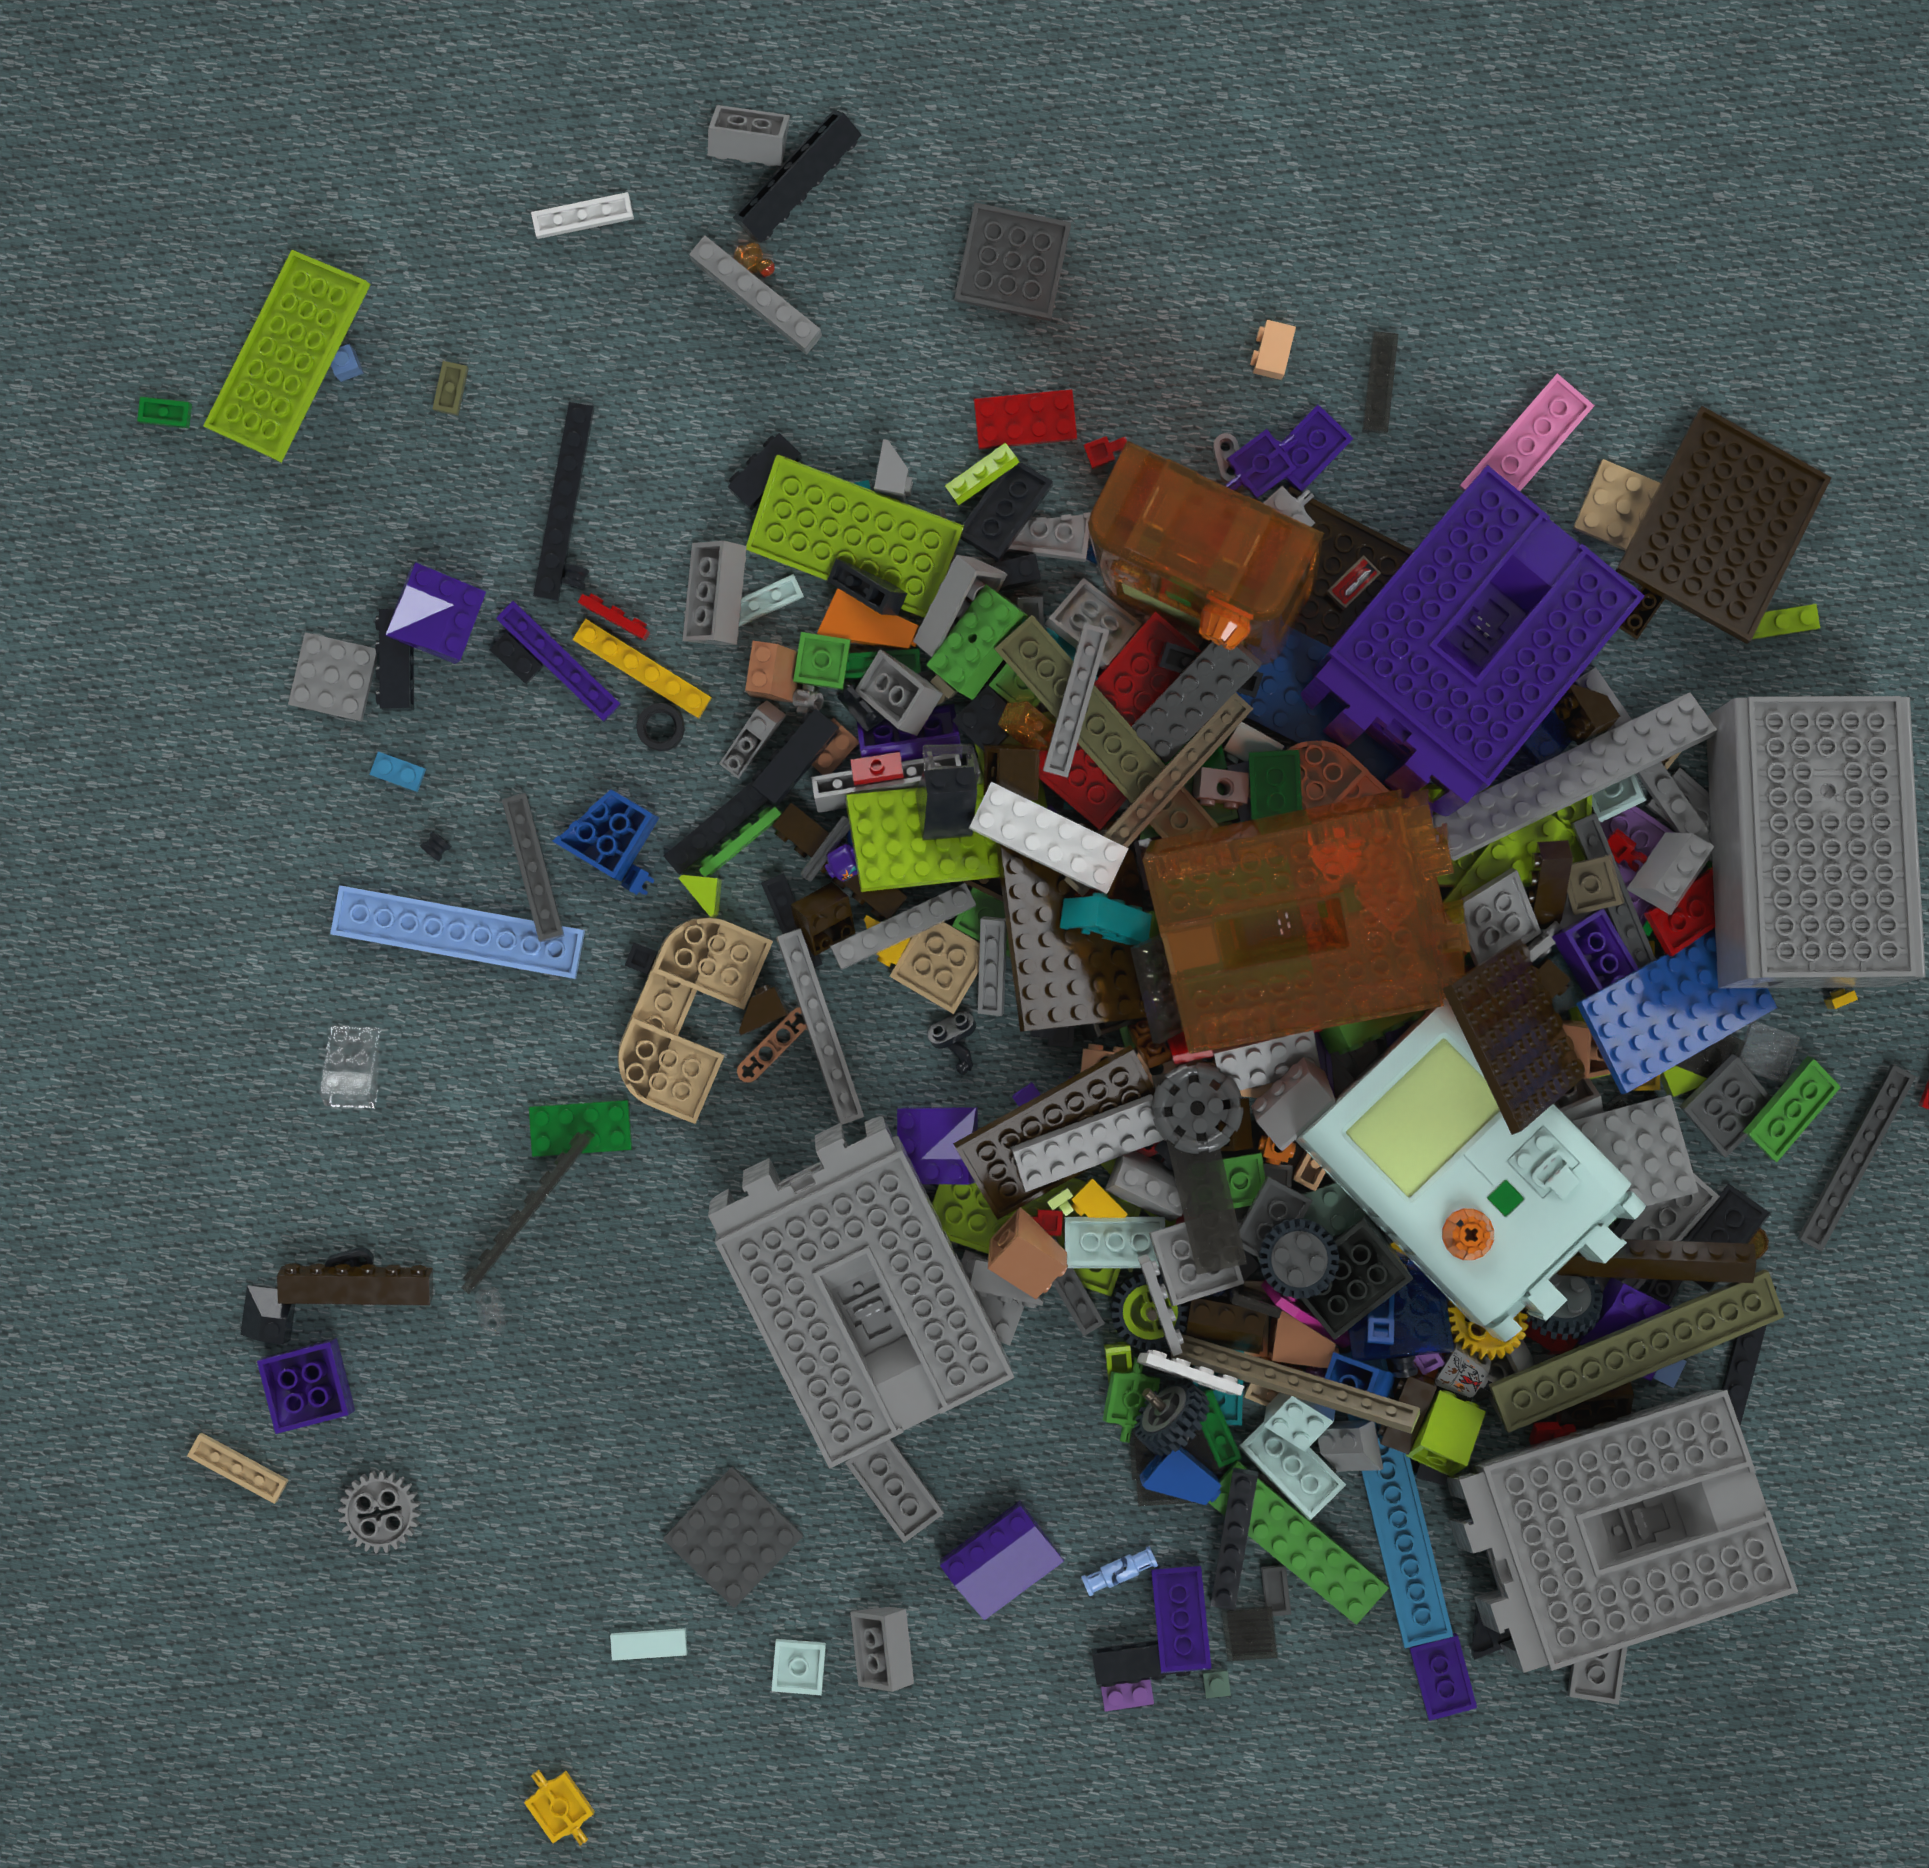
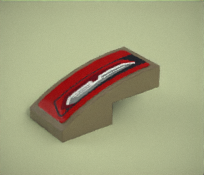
(1353, 582)

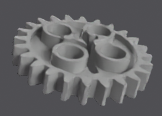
(374, 1489)

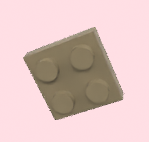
(1594, 885)

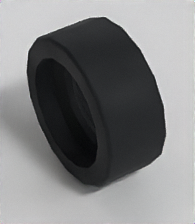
(642, 722)

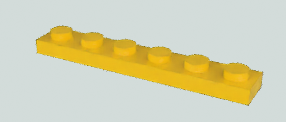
(642, 668)

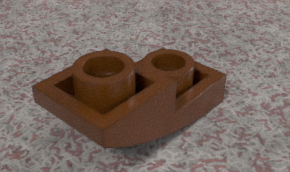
(1151, 1053)

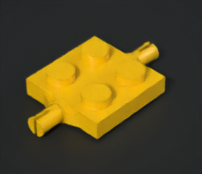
(559, 1807)

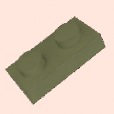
(450, 388)

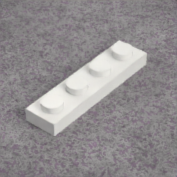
(582, 215)

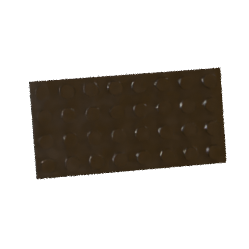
(1089, 1093)

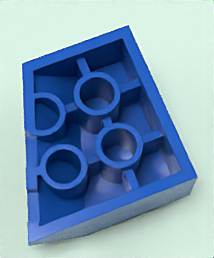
(609, 834)

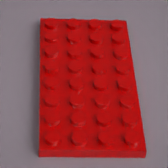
(1131, 686)

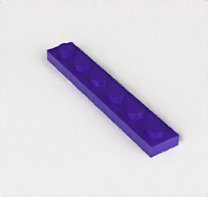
(558, 661)

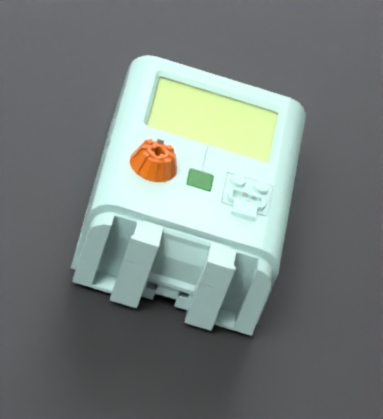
(1458, 1192)

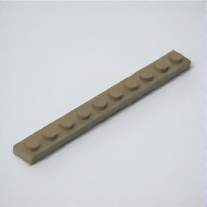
(1174, 776)
(1299, 1384)

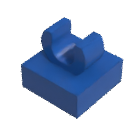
(634, 880)

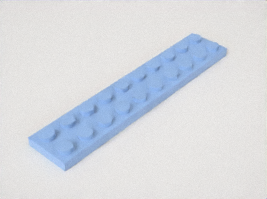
(454, 932)

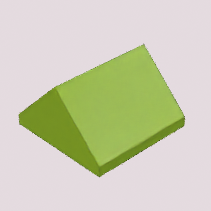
(705, 891)

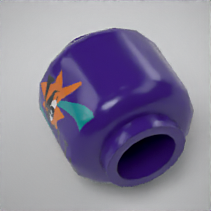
(842, 863)

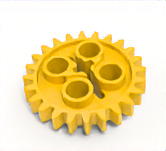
(1485, 1343)

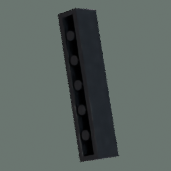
(797, 176)

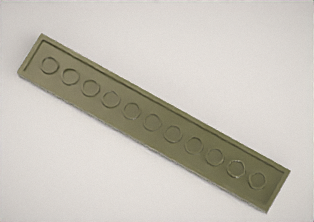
(1104, 731)
(1635, 1351)

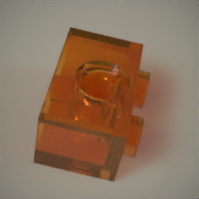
(1027, 725)

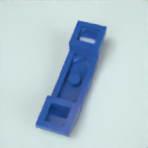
(1381, 1323)

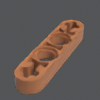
(776, 1046)

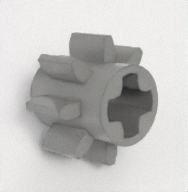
(808, 699)

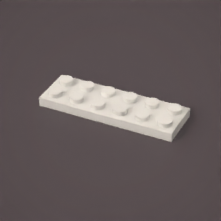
(1048, 838)

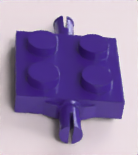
(1261, 463)

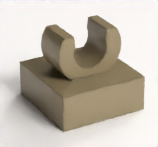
(947, 690)

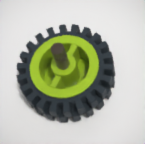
(1136, 1315)

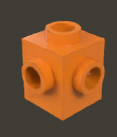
(1266, 1147)

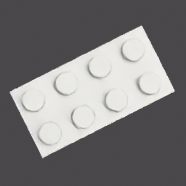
(1182, 1369)

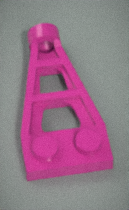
(1302, 1313)

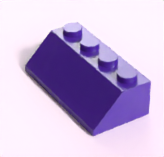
(888, 739)
(1594, 952)

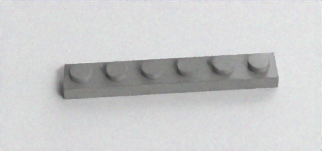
(1075, 700)
(903, 926)

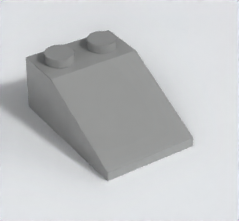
(898, 693)

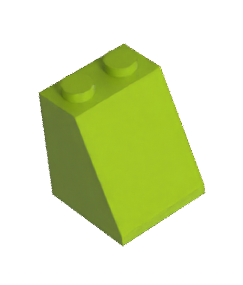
(1447, 1433)

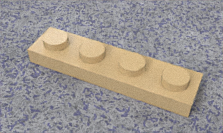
(237, 1468)

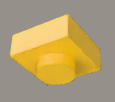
(1840, 998)

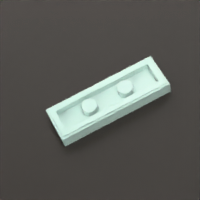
(769, 599)
(648, 1644)

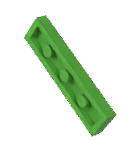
(732, 848)

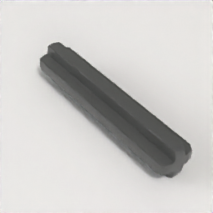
(827, 846)

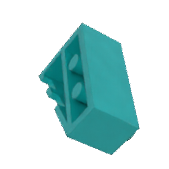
(1106, 917)

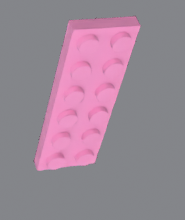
(1535, 434)

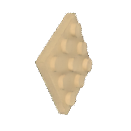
(1615, 504)
(939, 965)

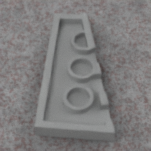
(1054, 537)

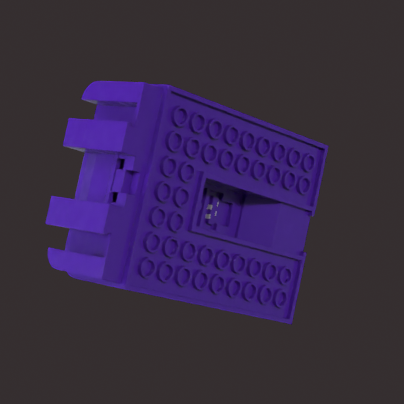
(1471, 643)

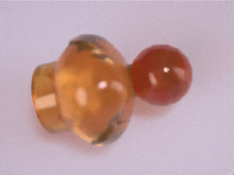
(751, 258)

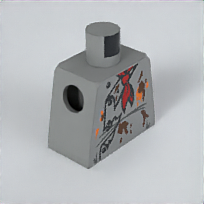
(1464, 1372)

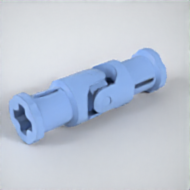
(1106, 1578)

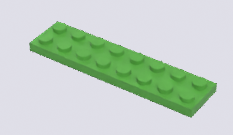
(1307, 1551)

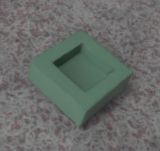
(1216, 1683)

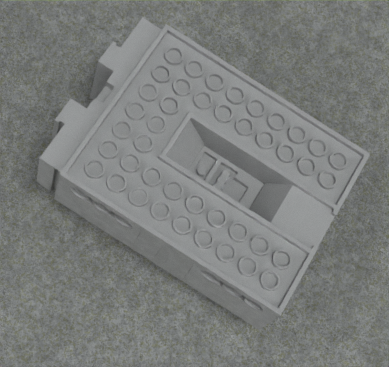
(857, 1291)
(1621, 1532)

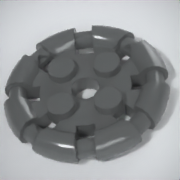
(1197, 1092)

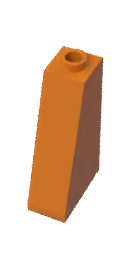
(862, 625)

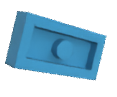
(397, 771)

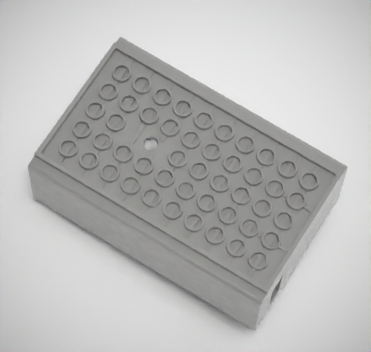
(1815, 843)

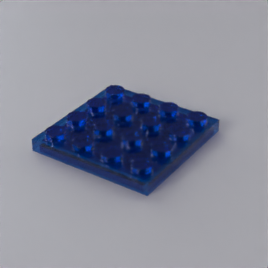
(1419, 1323)

